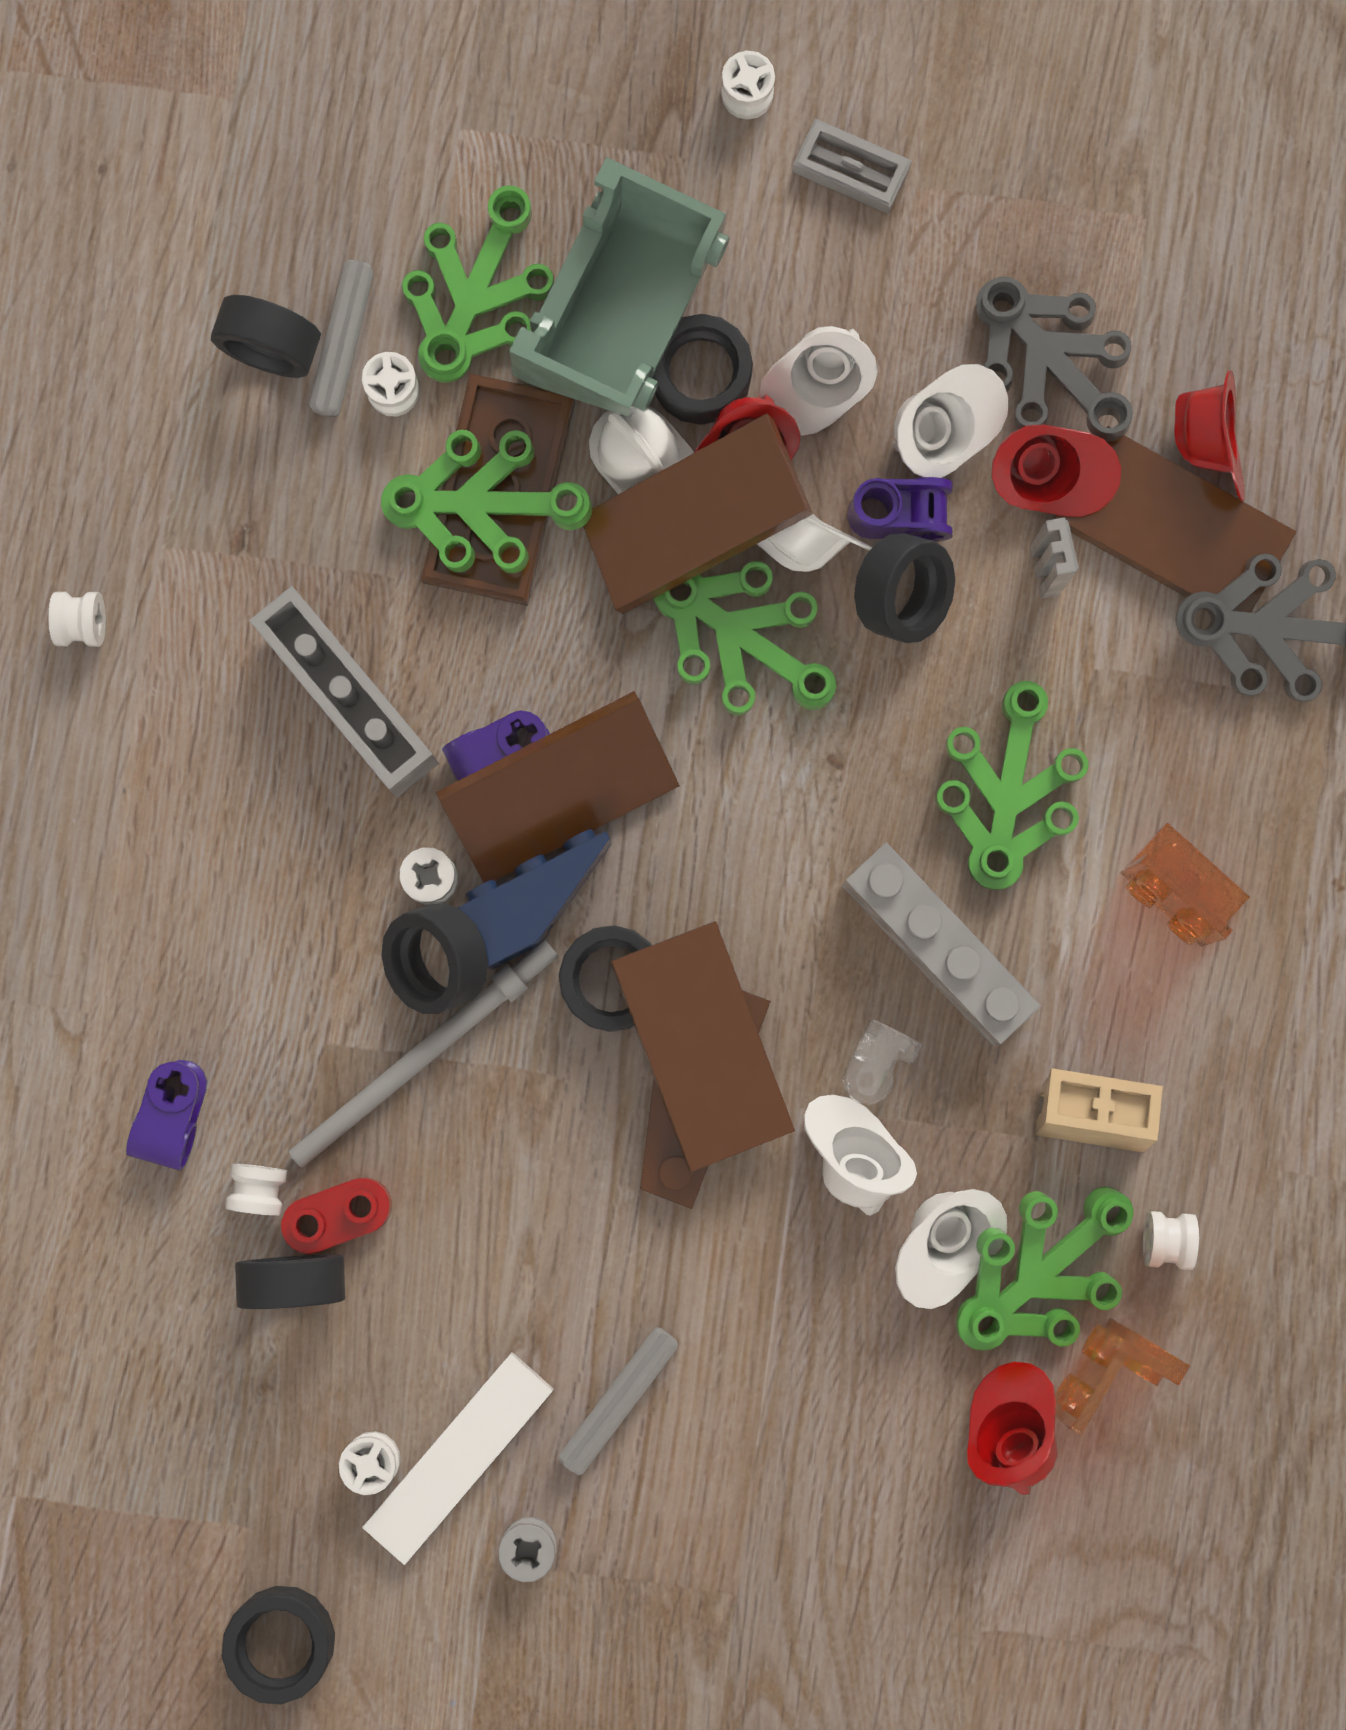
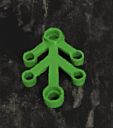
(473, 295)
(477, 501)
(736, 632)
(1007, 794)
(1038, 1274)

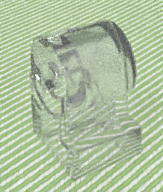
(869, 1070)

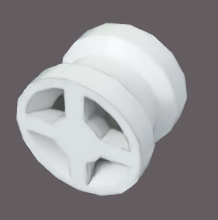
(747, 71)
(387, 372)
(77, 619)
(437, 882)
(256, 1189)
(1170, 1240)
(363, 1472)

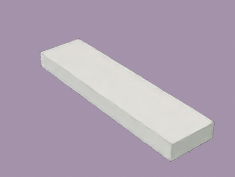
(458, 1458)

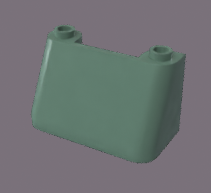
(620, 292)

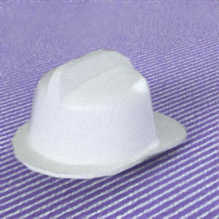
(821, 377)
(950, 420)
(634, 447)
(807, 544)
(858, 1153)
(942, 1248)

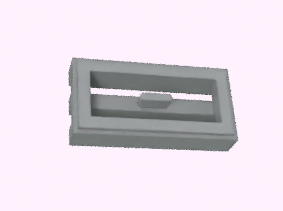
(843, 183)
(1054, 545)

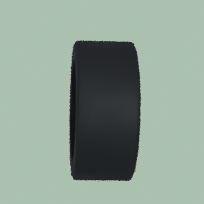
(265, 336)
(727, 336)
(879, 580)
(406, 968)
(571, 968)
(290, 1281)
(244, 1674)

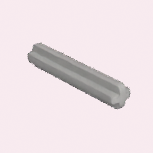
(341, 338)
(618, 1401)

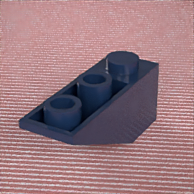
(525, 909)

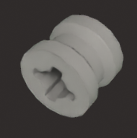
(535, 1542)

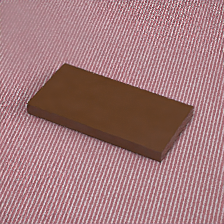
(489, 412)
(696, 514)
(1180, 526)
(558, 787)
(702, 1046)

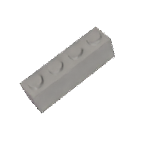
(344, 691)
(940, 945)

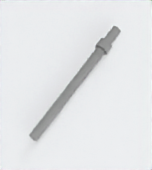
(507, 984)

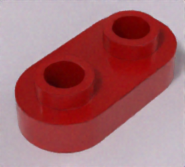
(335, 1215)

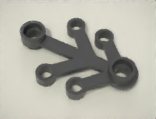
(1050, 352)
(1266, 626)

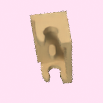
(1100, 1111)

